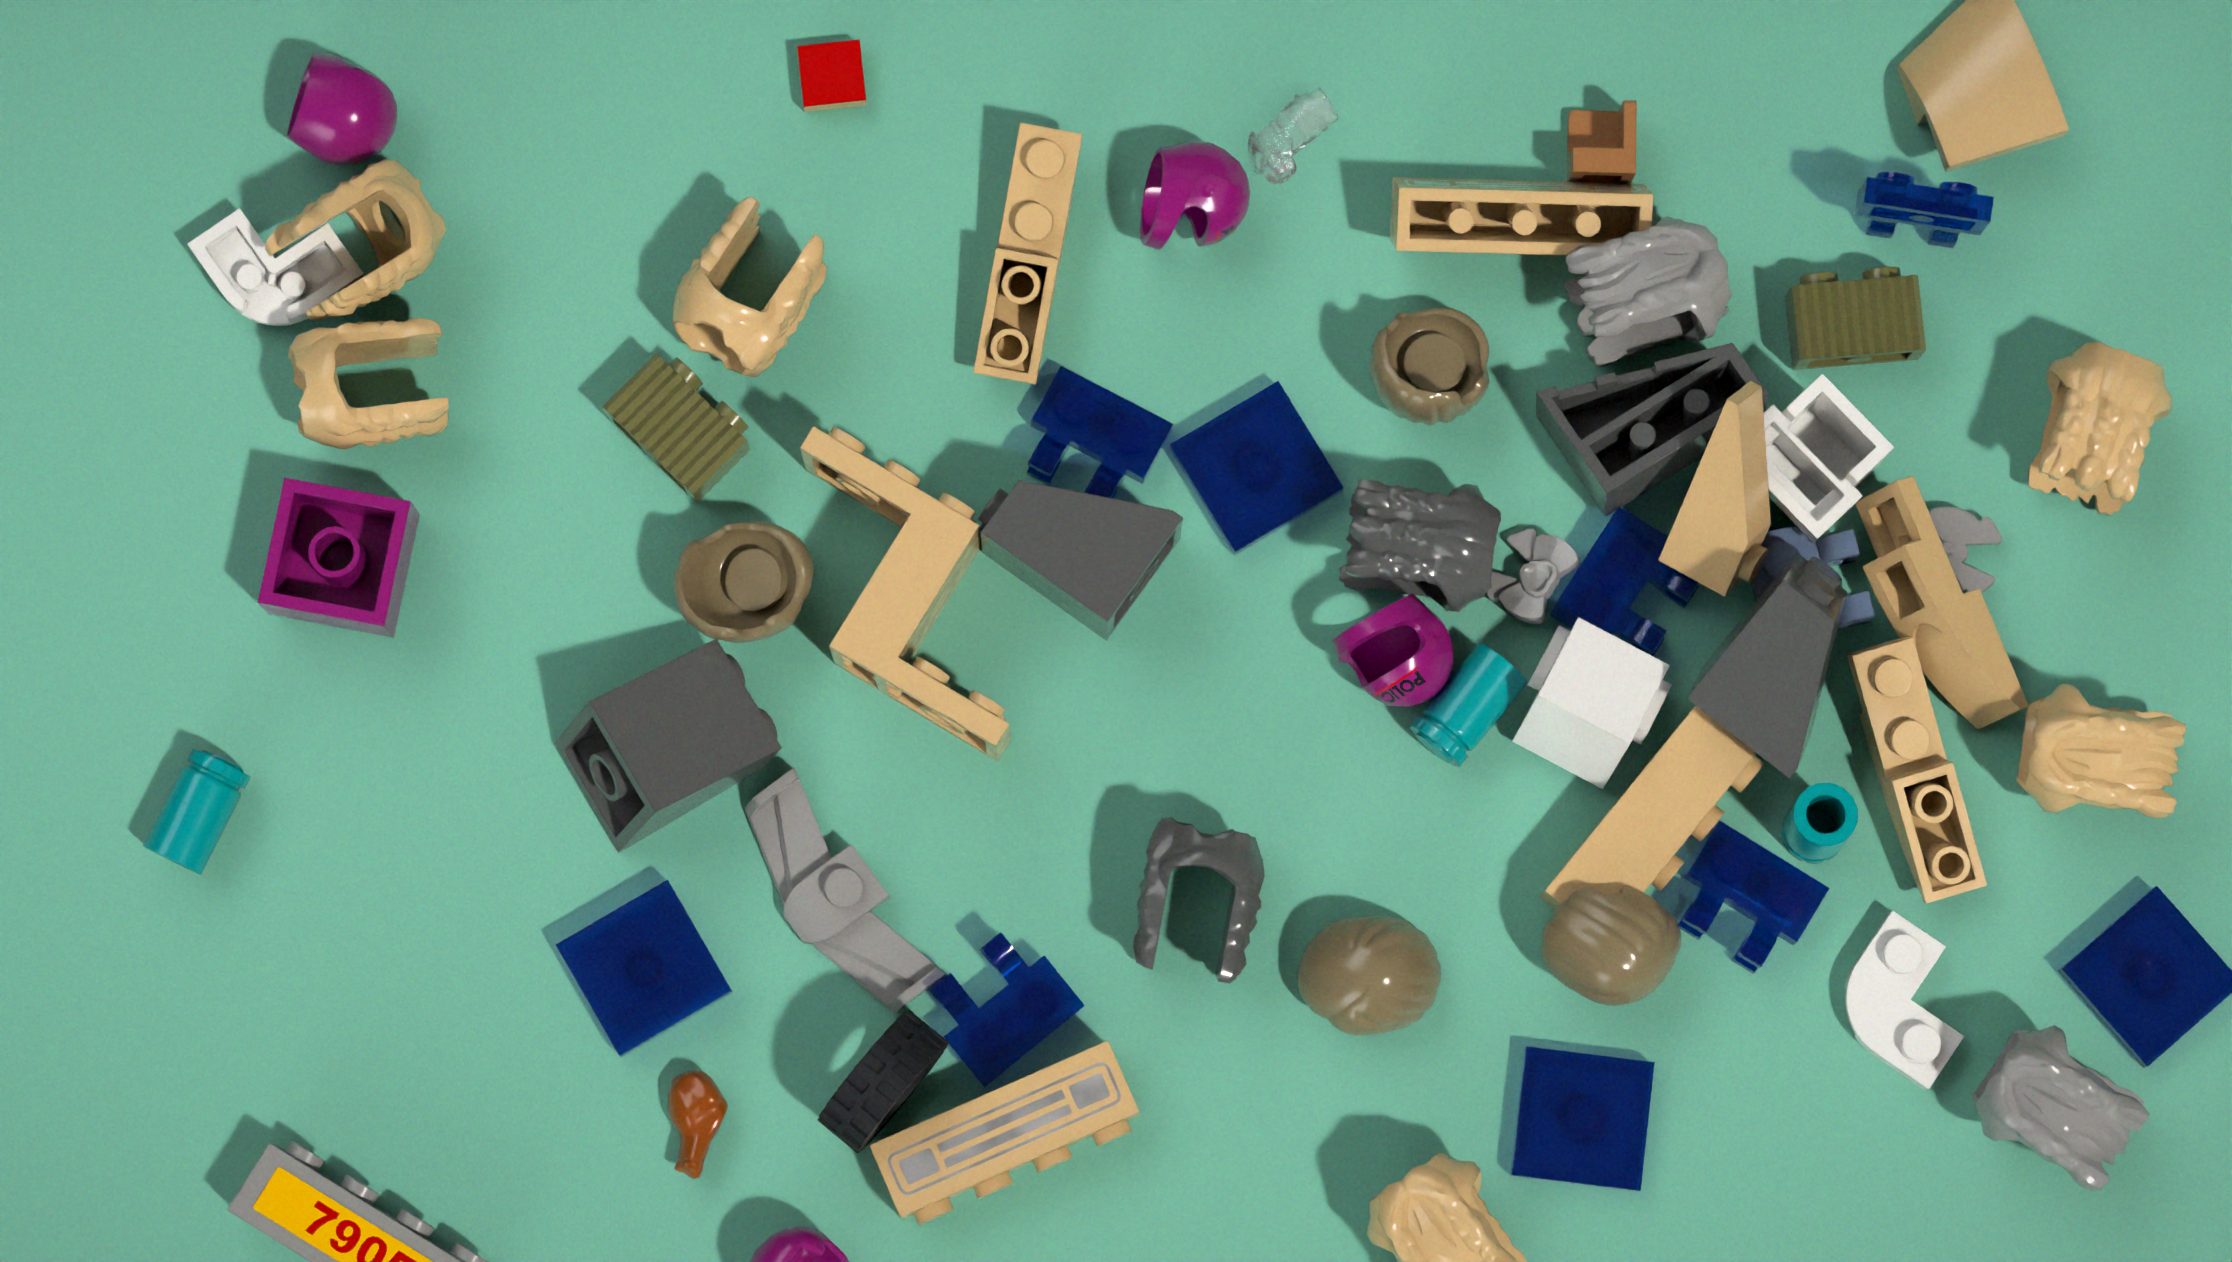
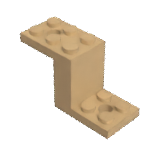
(906, 590)

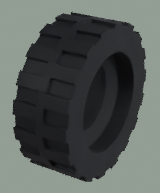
(882, 1081)

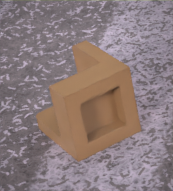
(1602, 145)

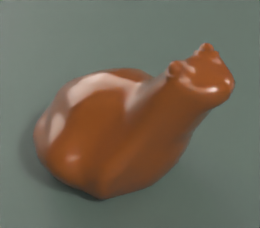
(697, 1113)

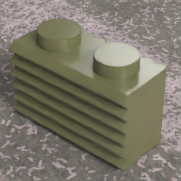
(1854, 319)
(678, 426)

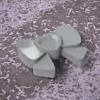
(1961, 529)
(1548, 561)

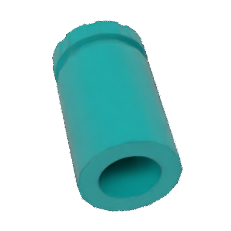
(1468, 705)
(197, 810)
(1819, 822)

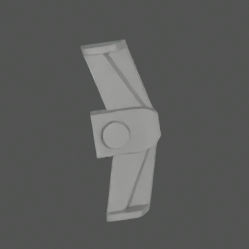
(834, 898)

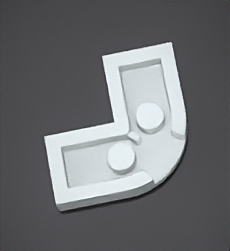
(269, 287)
(1882, 1007)

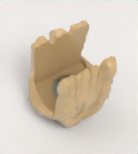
(400, 250)
(729, 330)
(323, 407)
(2099, 425)
(2098, 755)
(1439, 1217)

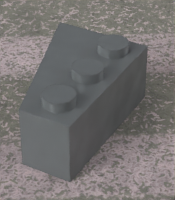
(1642, 424)

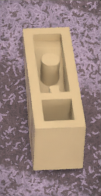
(1727, 502)

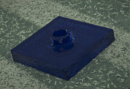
(1256, 468)
(644, 968)
(2149, 976)
(1582, 1119)

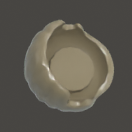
(1430, 365)
(743, 581)
(1611, 945)
(1369, 974)

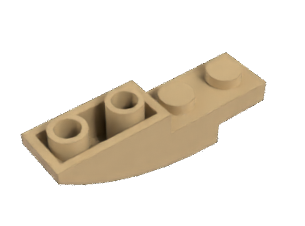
(1028, 253)
(1924, 601)
(1914, 770)

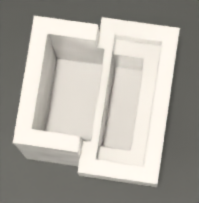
(1819, 456)
(1591, 701)

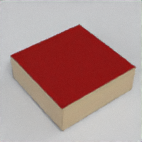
(832, 75)

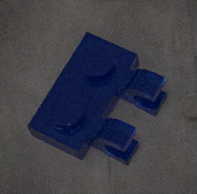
(1947, 209)
(1099, 425)
(1615, 576)
(1754, 884)
(1013, 1019)

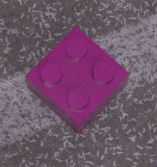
(338, 557)

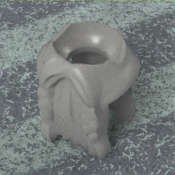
(1648, 289)
(2057, 1106)

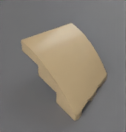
(1982, 85)

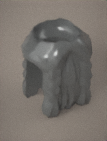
(1421, 542)
(1229, 854)

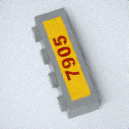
(329, 1219)

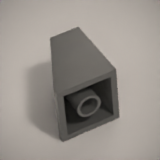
(1079, 548)
(1775, 663)
(667, 743)

